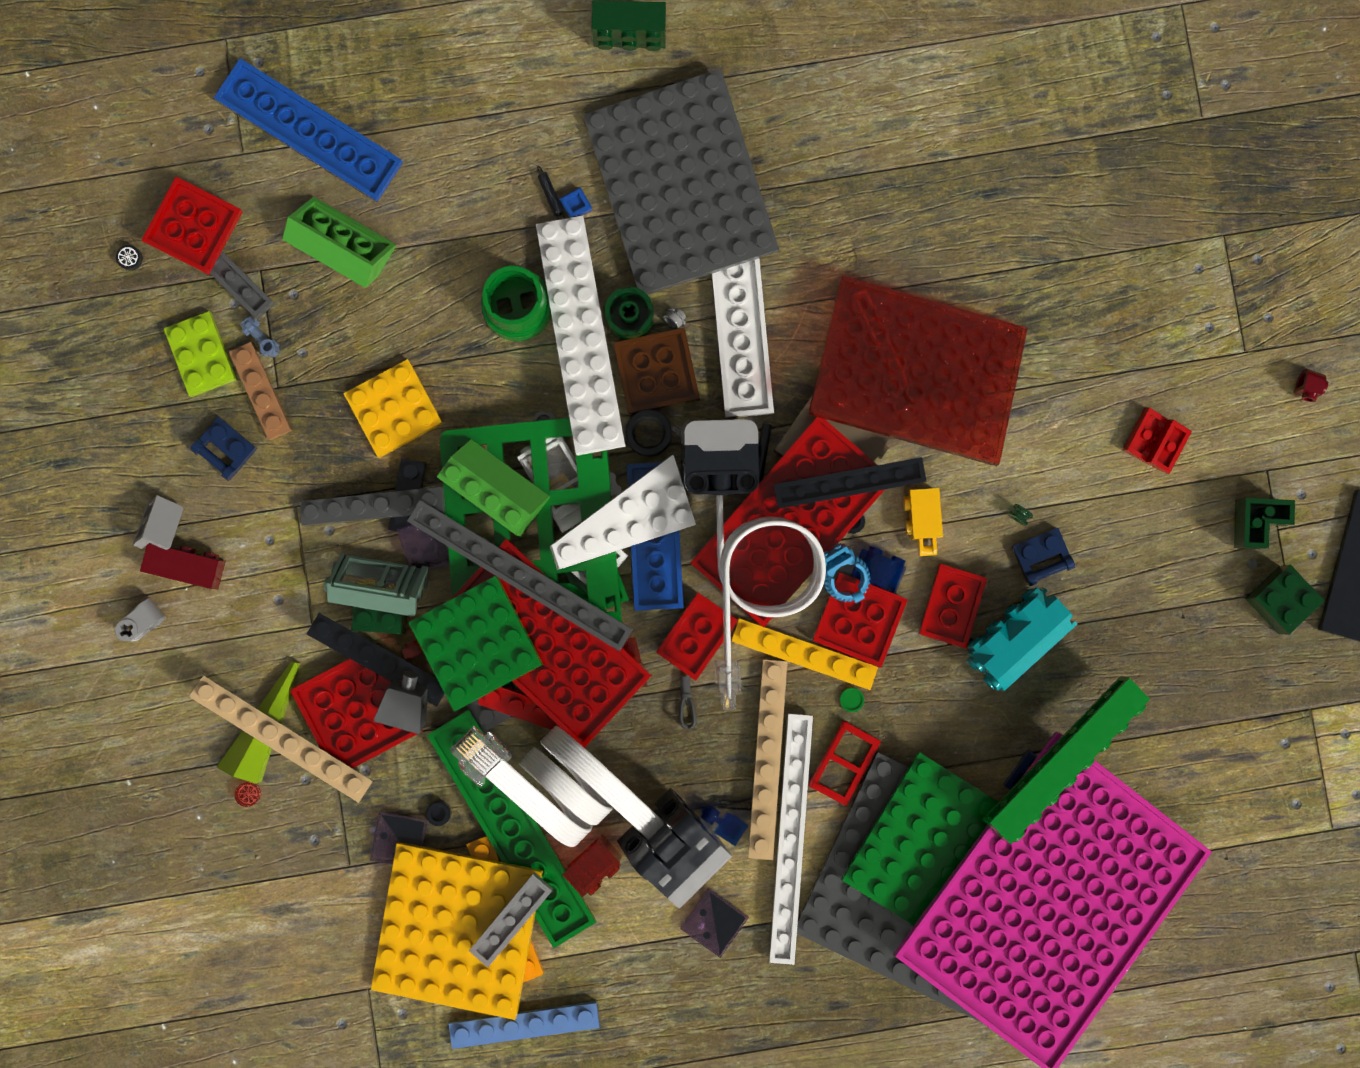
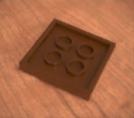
(656, 371)

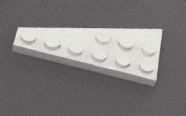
(638, 514)

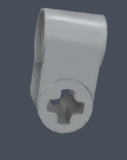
(143, 619)

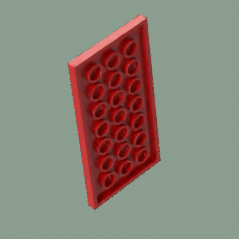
(776, 558)
(580, 676)

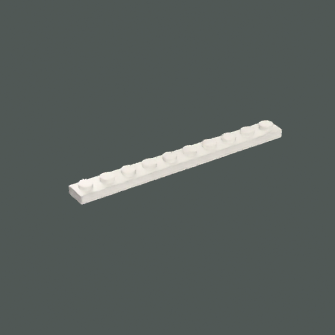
(791, 839)

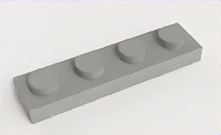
(511, 919)

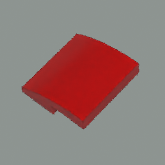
(1157, 440)

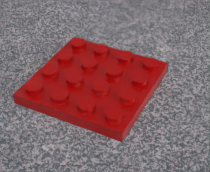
(342, 713)

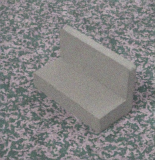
(158, 523)

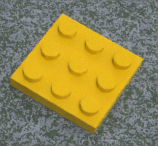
(393, 408)

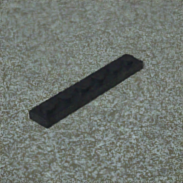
(850, 482)
(371, 655)

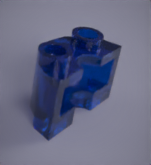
(884, 572)

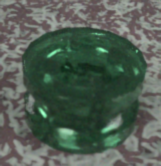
(1020, 515)

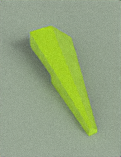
(247, 755)

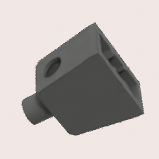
(404, 704)

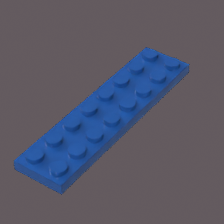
(308, 130)

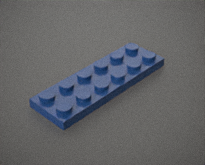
(655, 562)

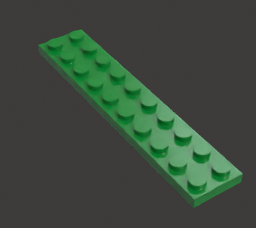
(516, 838)

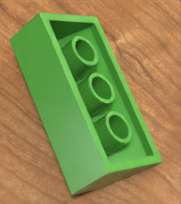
(338, 241)
(493, 487)

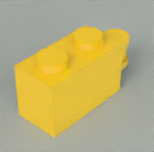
(924, 518)

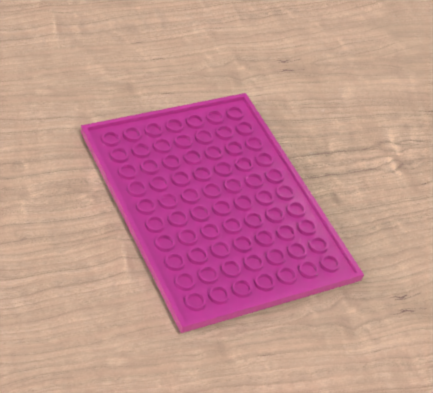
(1053, 922)

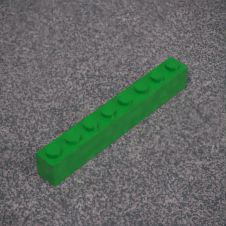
(1066, 759)

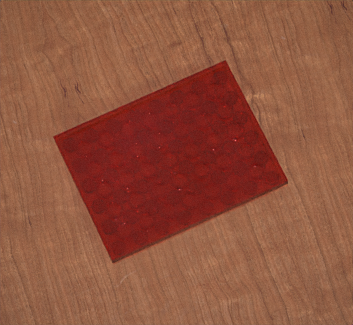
(918, 371)

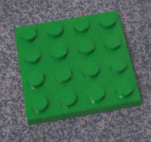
(475, 643)

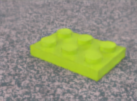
(200, 354)

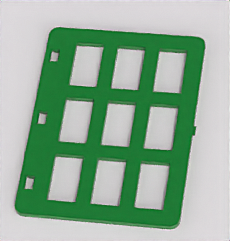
(592, 494)

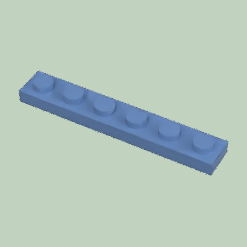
(526, 1025)

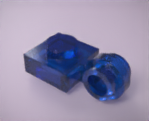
(729, 827)

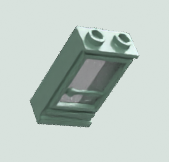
(376, 585)

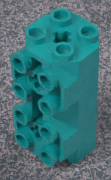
(1020, 638)

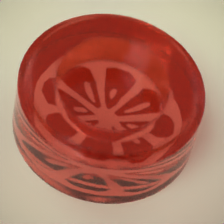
(247, 794)

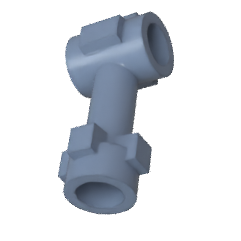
(267, 346)

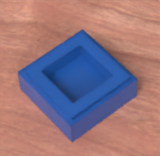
(576, 203)

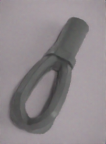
(686, 695)

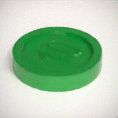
(852, 699)

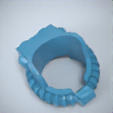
(834, 560)

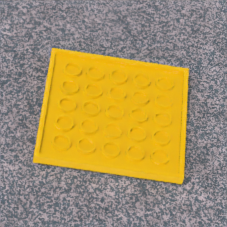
(432, 920)

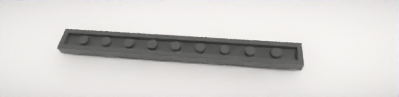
(520, 575)

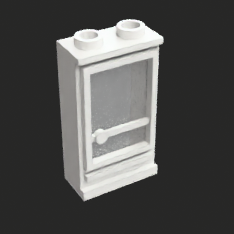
(562, 475)

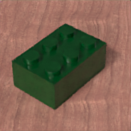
(629, 25)

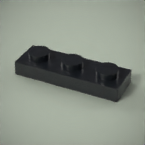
(409, 478)

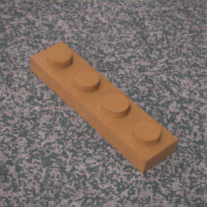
(260, 391)

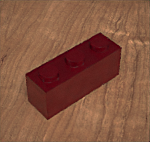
(183, 565)

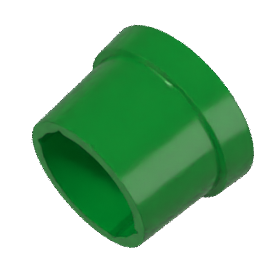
(520, 323)

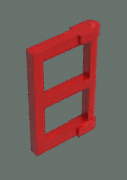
(813, 783)

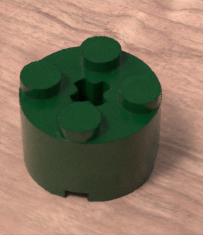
(627, 300)

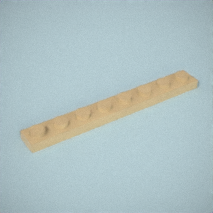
(281, 739)
(767, 760)

